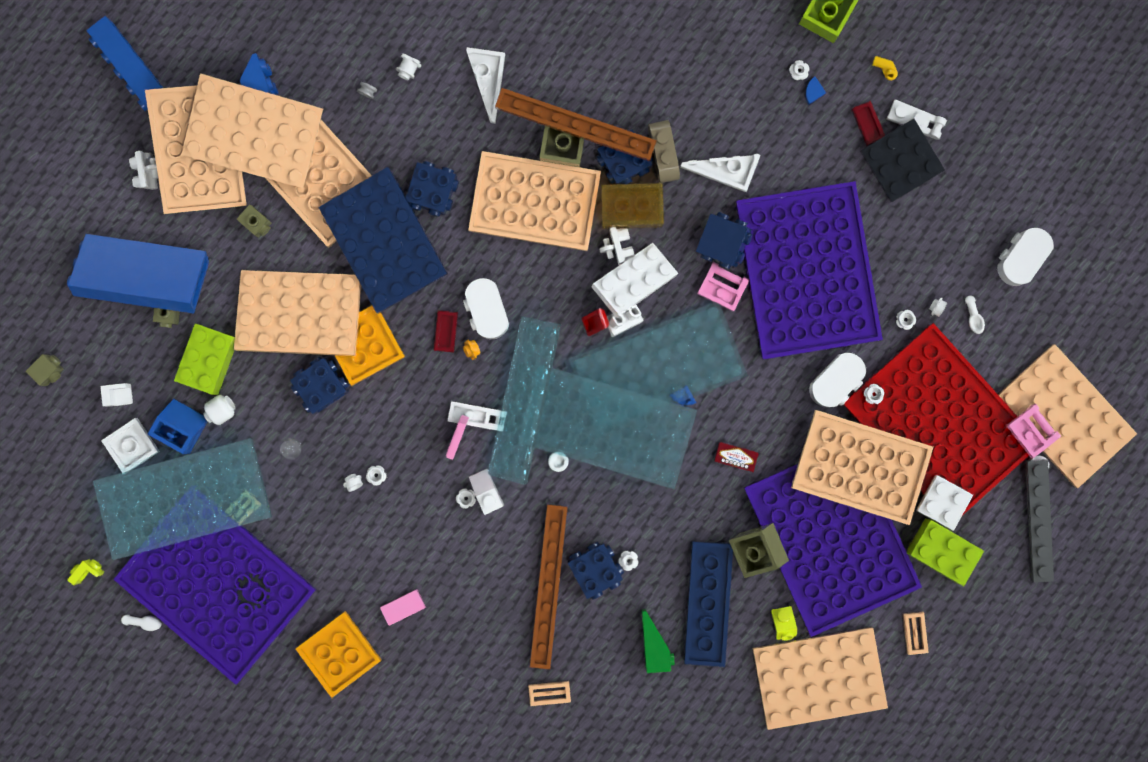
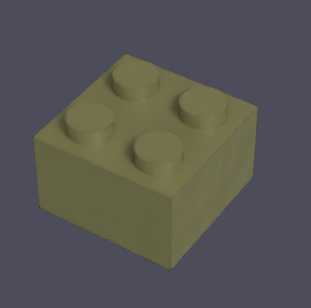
(561, 148)
(759, 550)

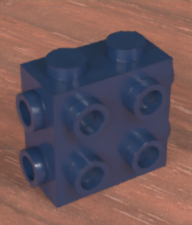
(622, 166)
(432, 189)
(724, 240)
(319, 385)
(596, 570)

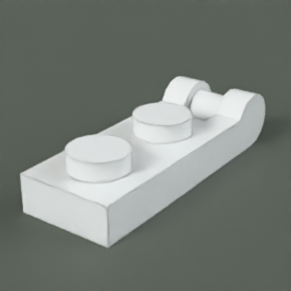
(902, 113)
(477, 415)

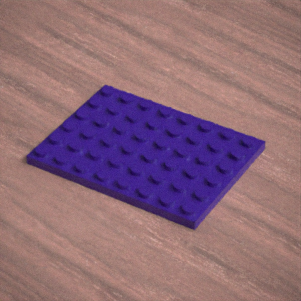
(809, 270)
(836, 553)
(195, 595)

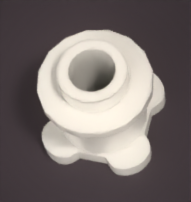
(408, 67)

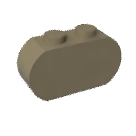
(664, 152)

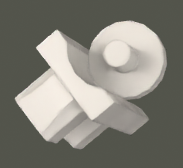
(146, 170)
(617, 236)
(625, 321)

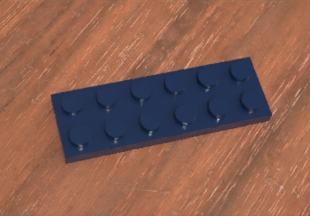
(708, 604)

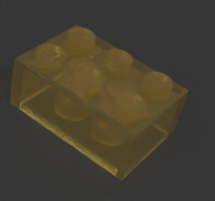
(632, 206)

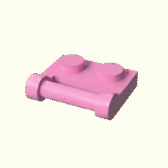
(720, 292)
(1028, 434)

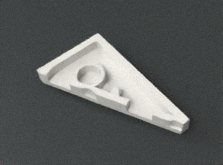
(488, 72)
(729, 171)

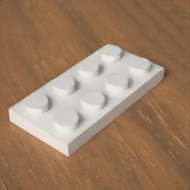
(634, 280)

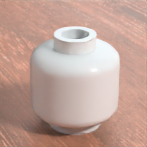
(219, 409)

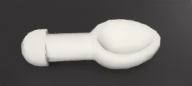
(975, 321)
(147, 623)

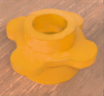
(471, 349)

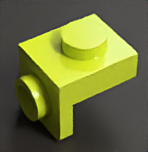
(80, 571)
(784, 623)

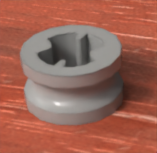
(366, 90)

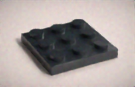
(902, 160)

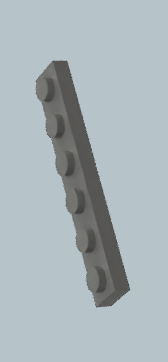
(1039, 520)

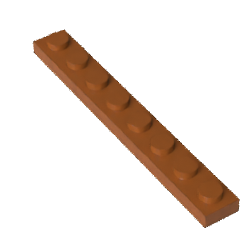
(575, 124)
(548, 586)

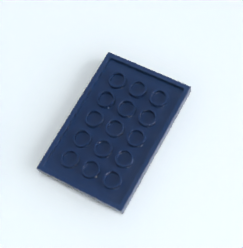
(383, 240)

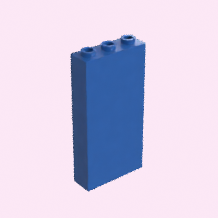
(138, 273)

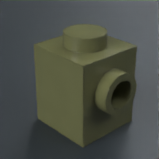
(254, 221)
(166, 317)
(45, 370)

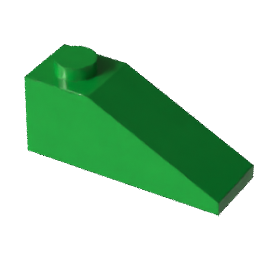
(656, 650)

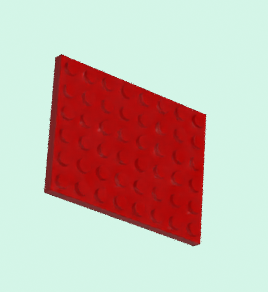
(946, 404)

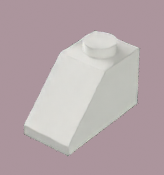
(486, 492)

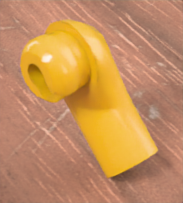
(887, 66)

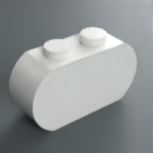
(1024, 256)
(486, 309)
(838, 380)

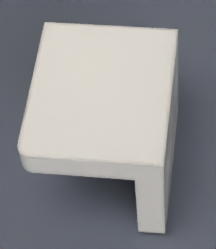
(116, 395)

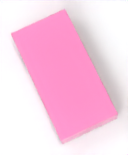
(457, 437)
(402, 607)

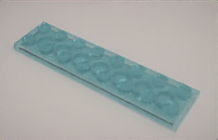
(524, 400)

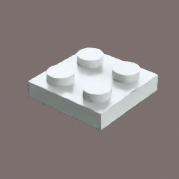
(130, 445)
(944, 502)

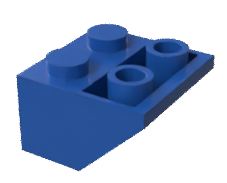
(257, 75)
(178, 427)

